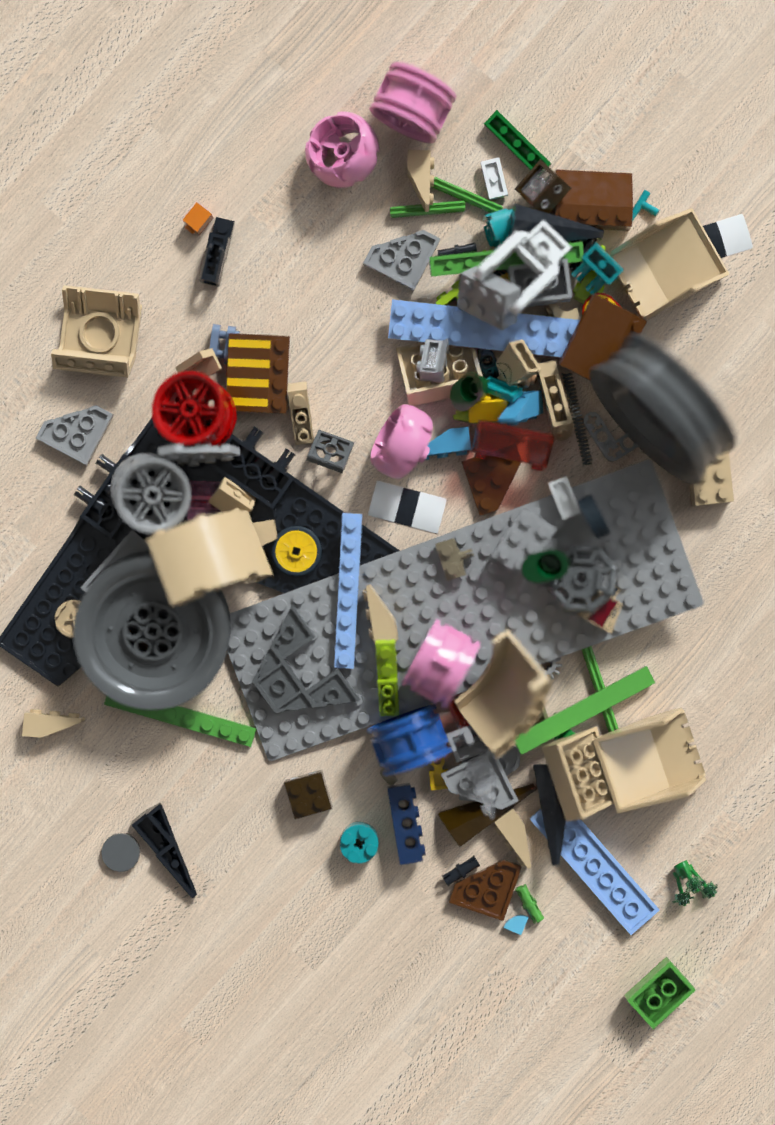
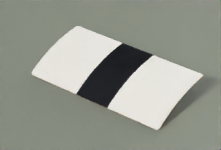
(729, 235)
(407, 507)

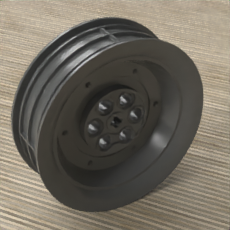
(663, 408)
(149, 676)

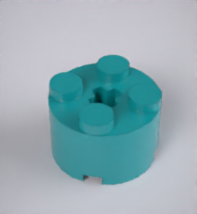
(497, 227)
(353, 851)

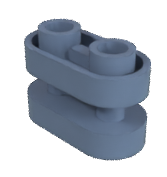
(216, 335)

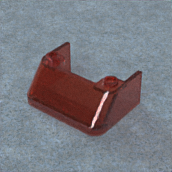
(512, 444)

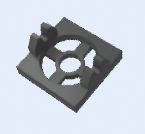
(323, 436)

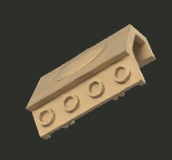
(98, 331)

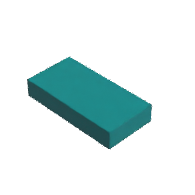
(503, 390)

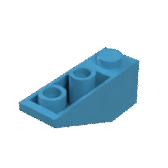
(523, 408)
(452, 441)

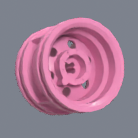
(413, 102)
(441, 663)

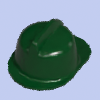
(468, 391)
(545, 566)

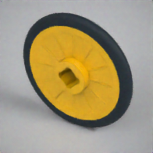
(300, 538)

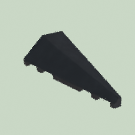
(526, 219)
(551, 810)
(157, 833)

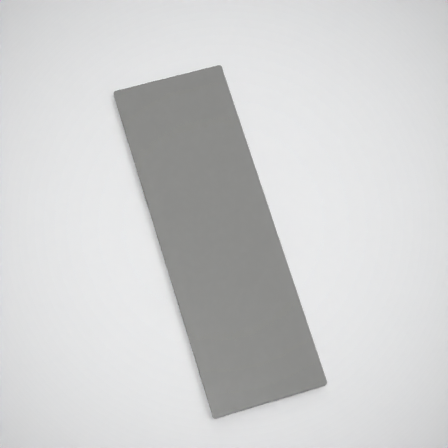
(482, 604)

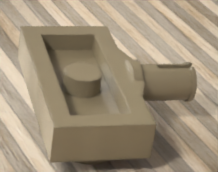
(452, 558)

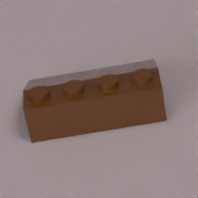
(597, 199)
(599, 335)

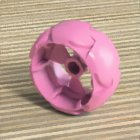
(354, 159)
(402, 442)

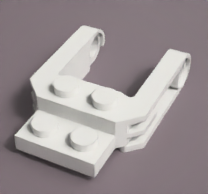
(539, 250)

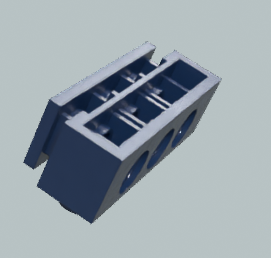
(406, 853)

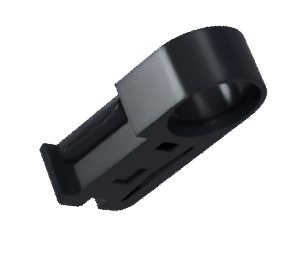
(488, 369)

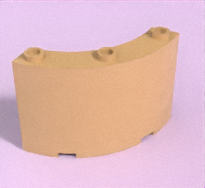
(208, 555)
(505, 696)

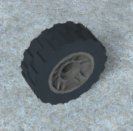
(593, 516)

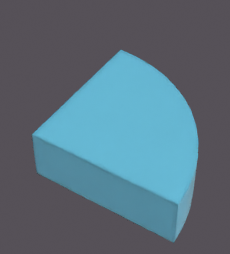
(516, 924)

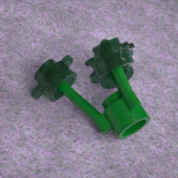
(693, 885)

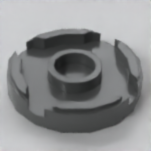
(120, 852)

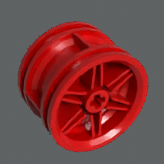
(182, 386)

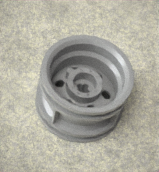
(135, 515)

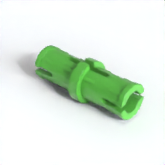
(529, 903)

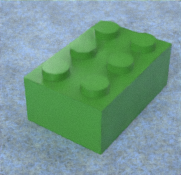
(659, 992)

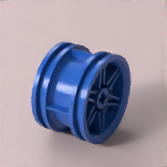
(409, 740)

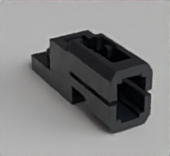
(216, 252)

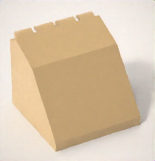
(668, 263)
(650, 761)

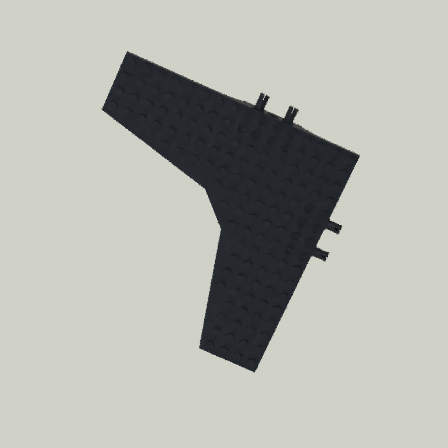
(100, 529)

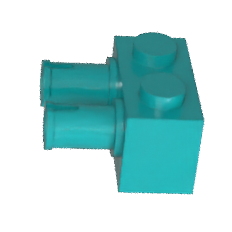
(599, 260)

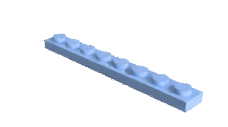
(348, 590)

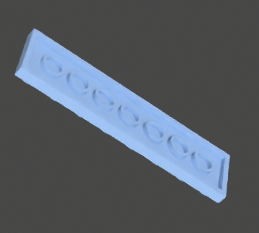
(603, 874)

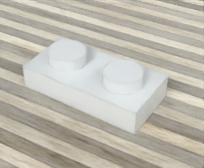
(494, 178)
(564, 498)

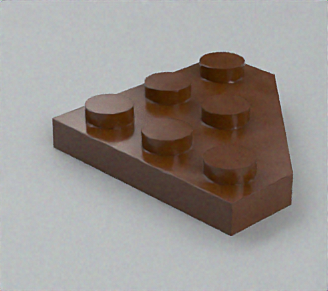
(489, 480)
(488, 889)

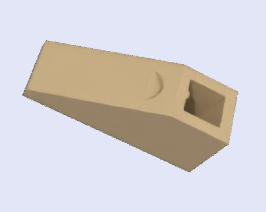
(418, 173)
(300, 413)
(382, 620)
(43, 724)
(514, 831)

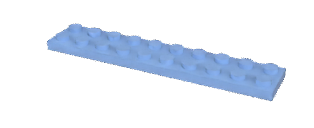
(438, 322)

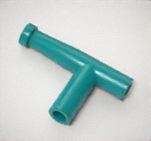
(642, 204)

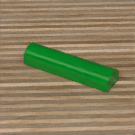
(514, 140)

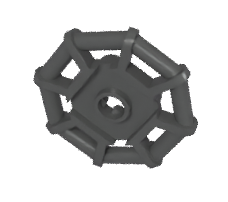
(591, 586)

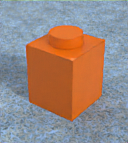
(197, 219)

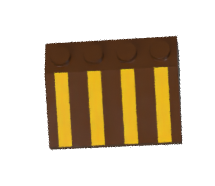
(258, 372)

